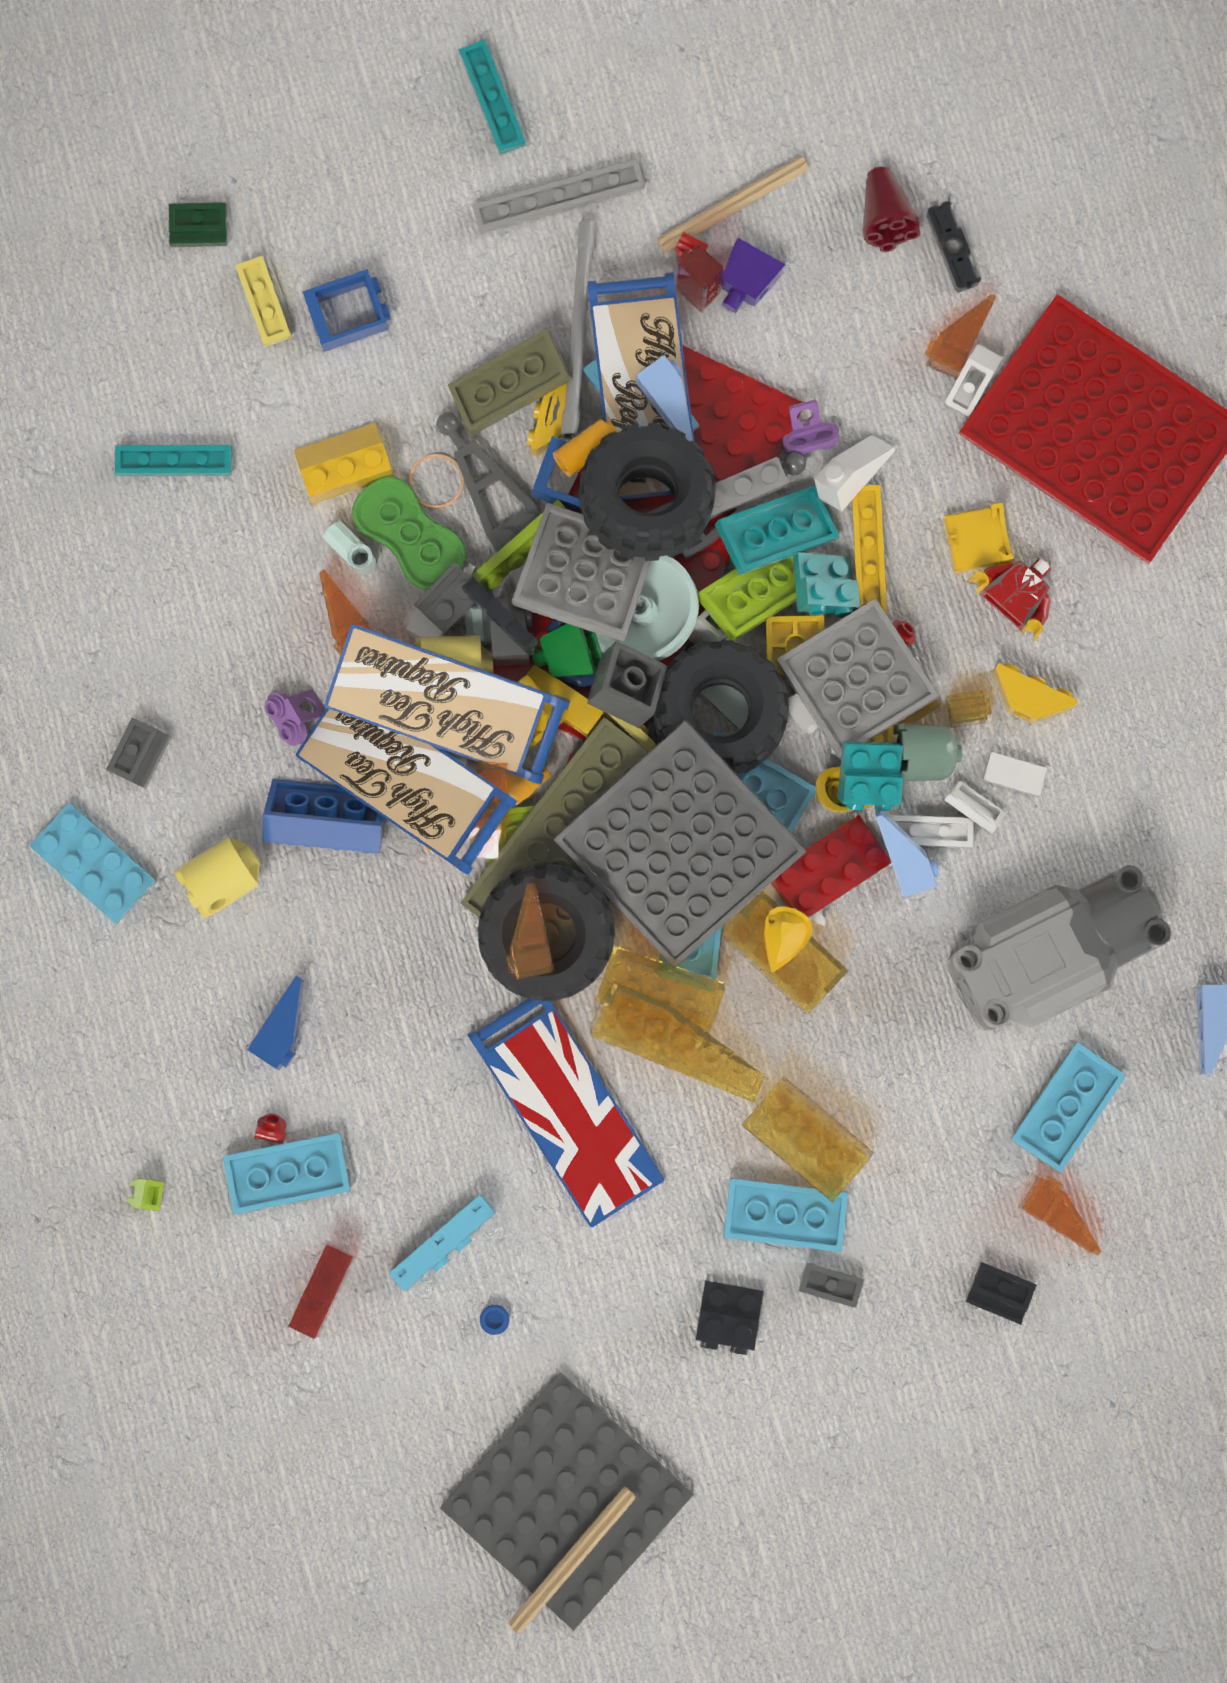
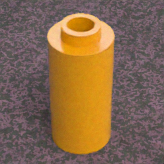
(573, 454)

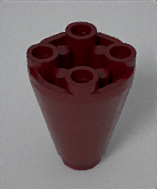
(887, 212)

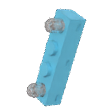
(434, 1251)

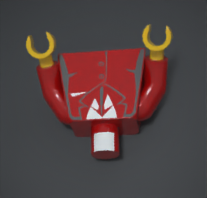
(1017, 593)

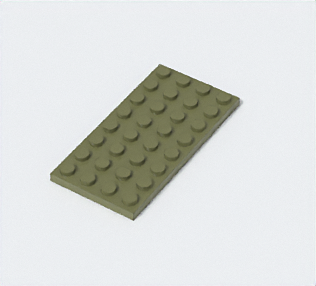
(591, 771)

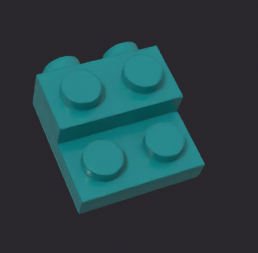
(825, 585)
(870, 775)

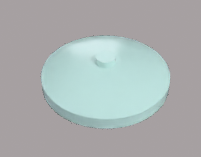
(663, 611)

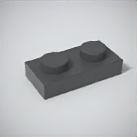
(831, 1285)

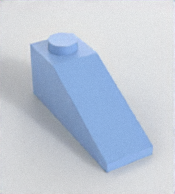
(665, 391)
(909, 859)
(1211, 1024)

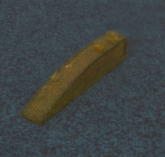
(672, 1040)

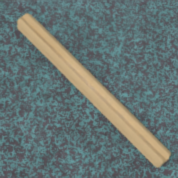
(734, 202)
(571, 1560)

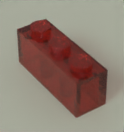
(699, 277)
(321, 1291)

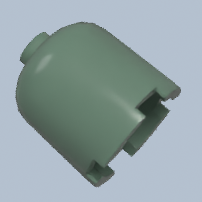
(927, 752)

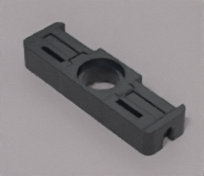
(959, 264)
(499, 615)

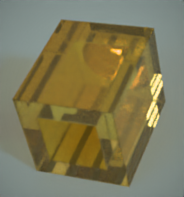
(968, 709)

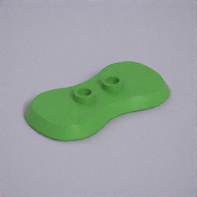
(392, 516)

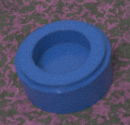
(494, 1319)

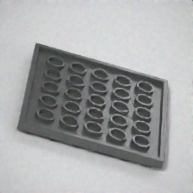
(680, 843)
(551, 1484)

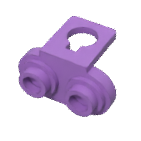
(811, 435)
(289, 716)

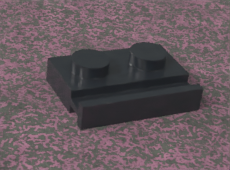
(1000, 1293)

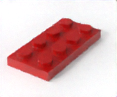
(831, 868)

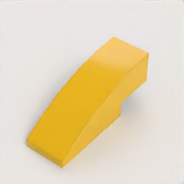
(579, 713)

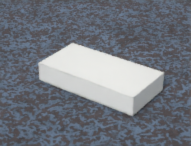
(1014, 774)
(975, 806)

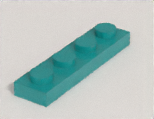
(492, 97)
(173, 460)

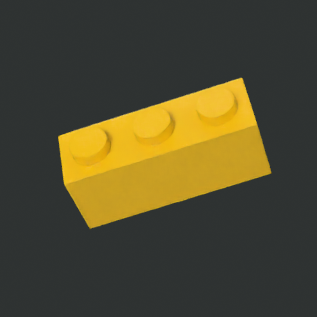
(343, 463)

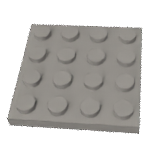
(579, 578)
(857, 677)

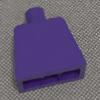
(748, 275)

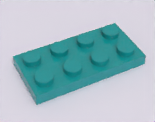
(776, 530)

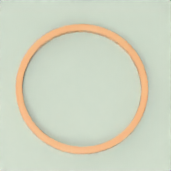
(441, 456)

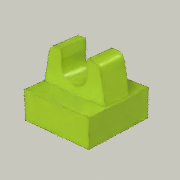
(146, 1194)

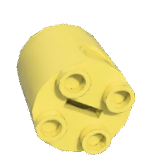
(460, 648)
(219, 875)

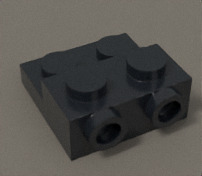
(729, 1317)

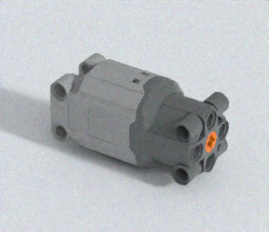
(1057, 949)

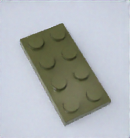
(509, 382)

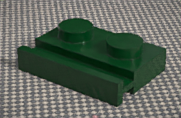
(198, 224)

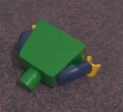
(569, 653)

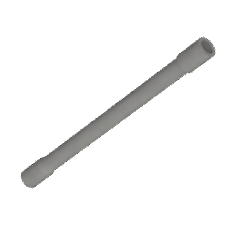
(571, 412)

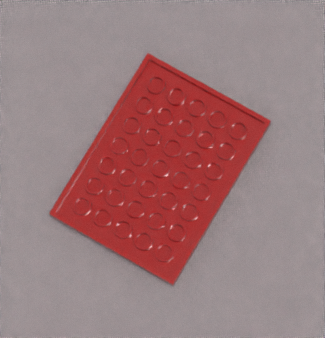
(1101, 429)

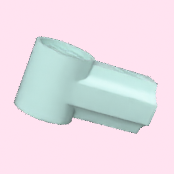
(349, 547)
(478, 623)

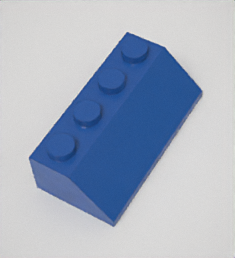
(320, 817)

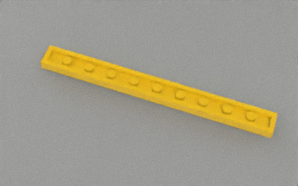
(870, 557)

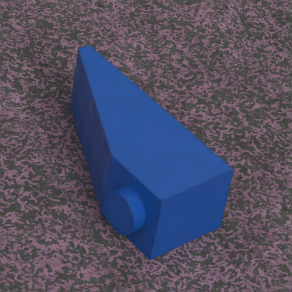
(279, 1033)

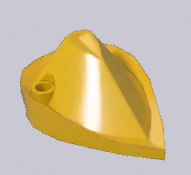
(786, 935)

